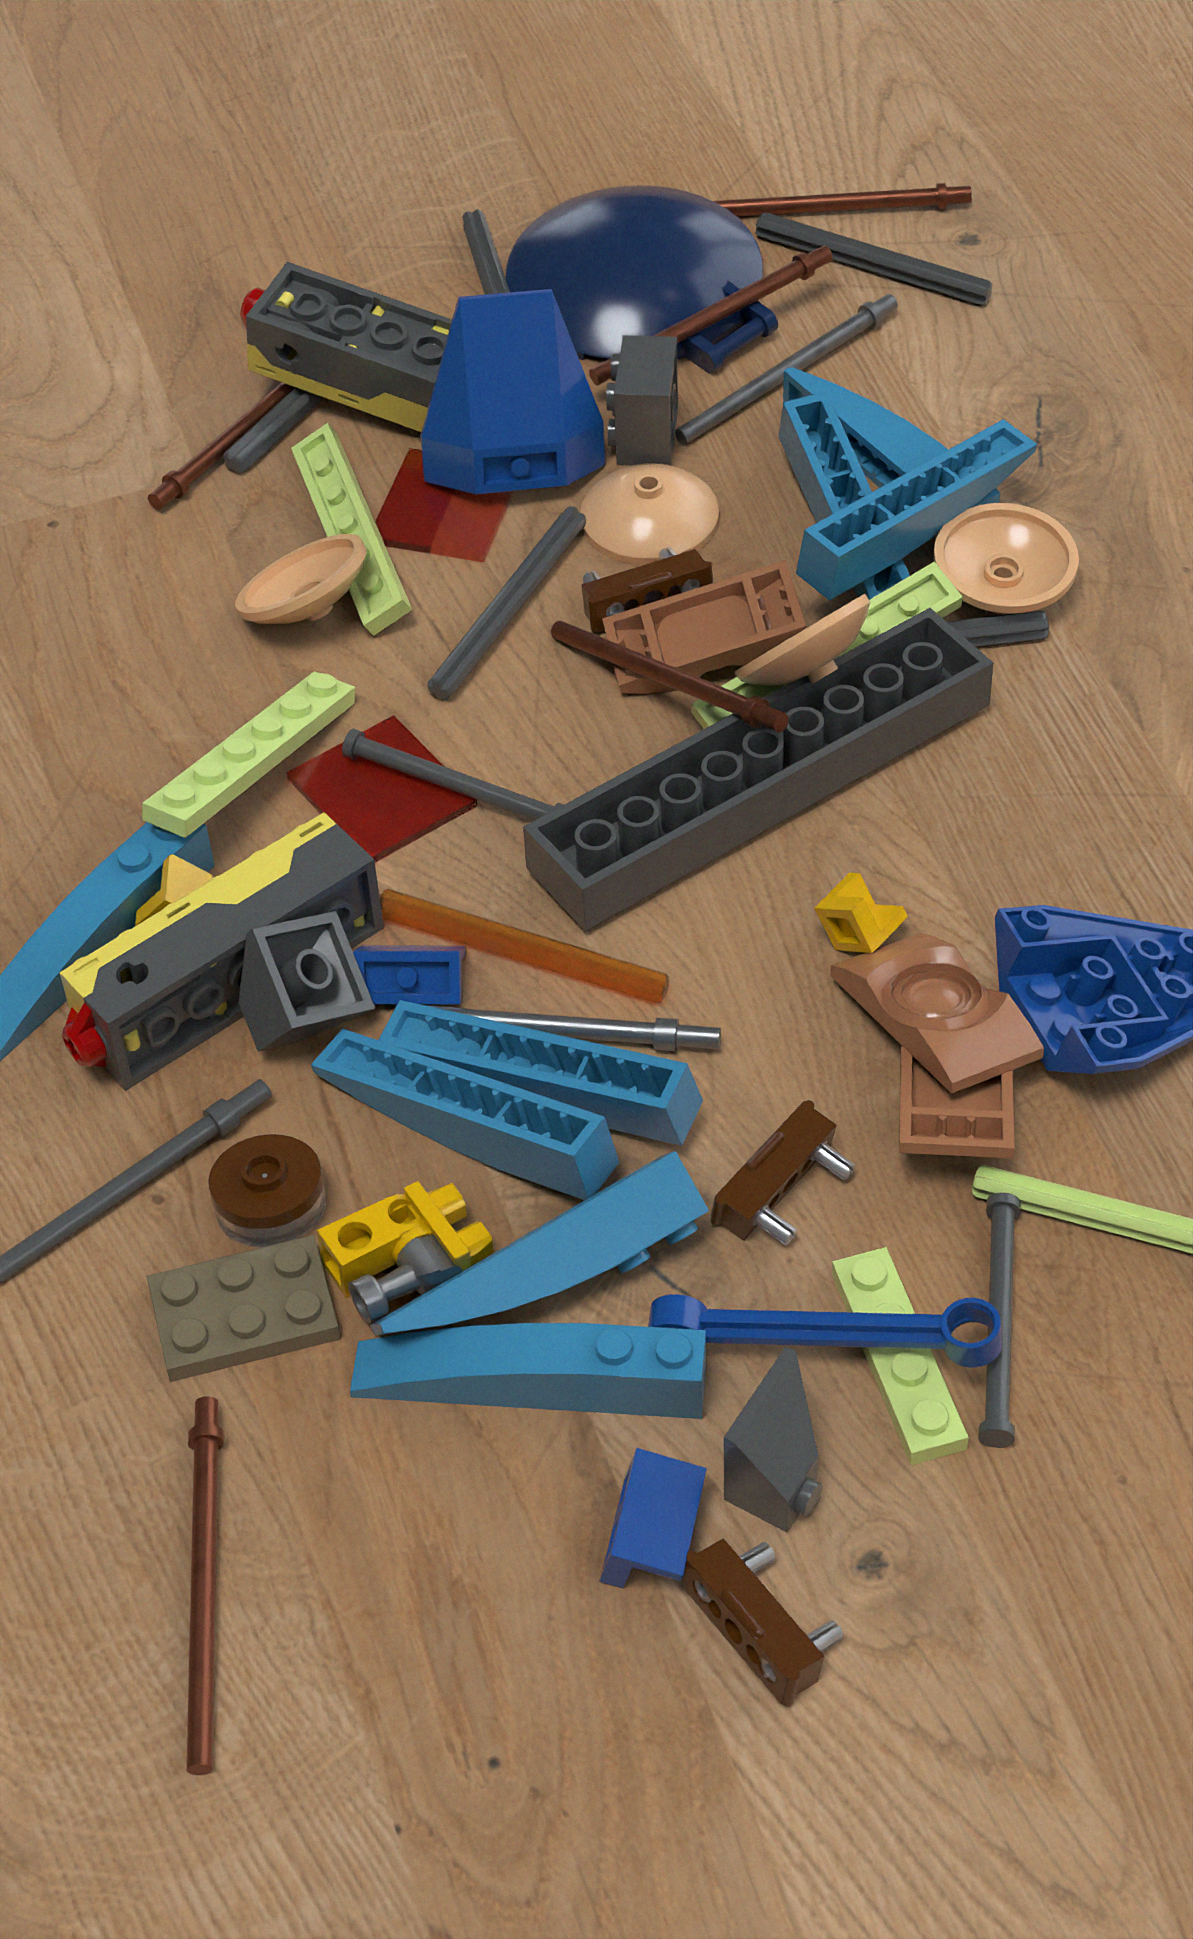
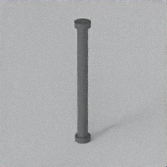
(357, 746)
(996, 1429)

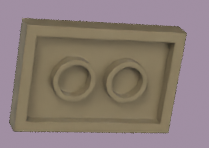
(242, 1308)

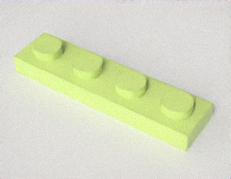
(905, 1376)

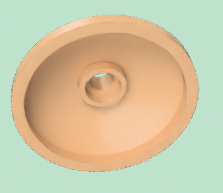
(649, 509)
(1007, 557)
(303, 582)
(809, 651)

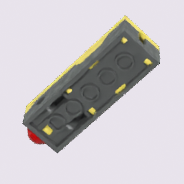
(345, 343)
(181, 970)

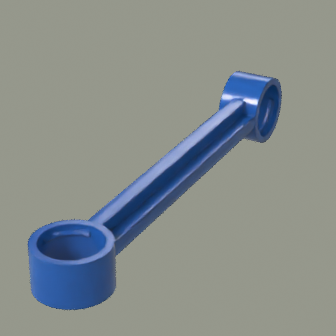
(838, 1328)

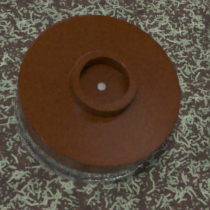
(267, 1190)

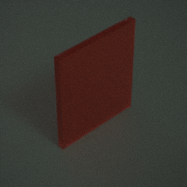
(437, 517)
(374, 802)

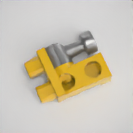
(406, 1230)

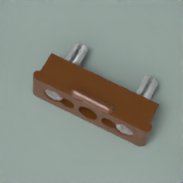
(643, 584)
(774, 1171)
(755, 1620)

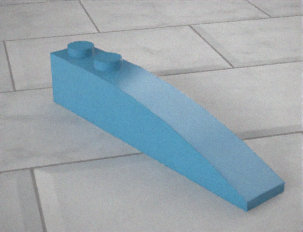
(880, 439)
(828, 470)
(908, 510)
(86, 921)
(628, 1088)
(475, 1114)
(573, 1247)
(540, 1368)

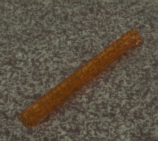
(524, 946)

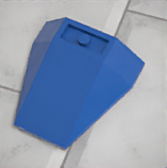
(510, 400)
(1097, 985)

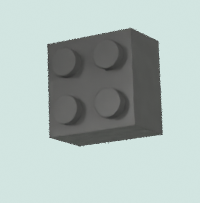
(643, 400)

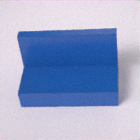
(412, 973)
(653, 1518)

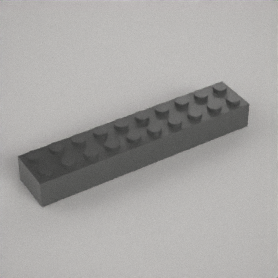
(745, 779)

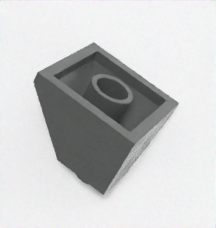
(300, 980)
(774, 1449)

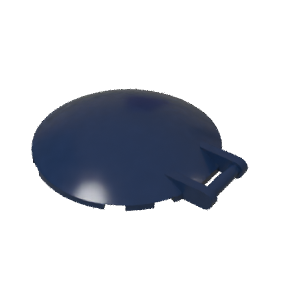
(641, 264)

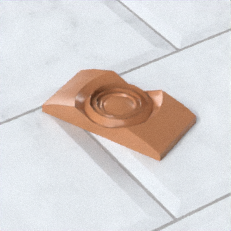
(709, 625)
(940, 1010)
(963, 1123)

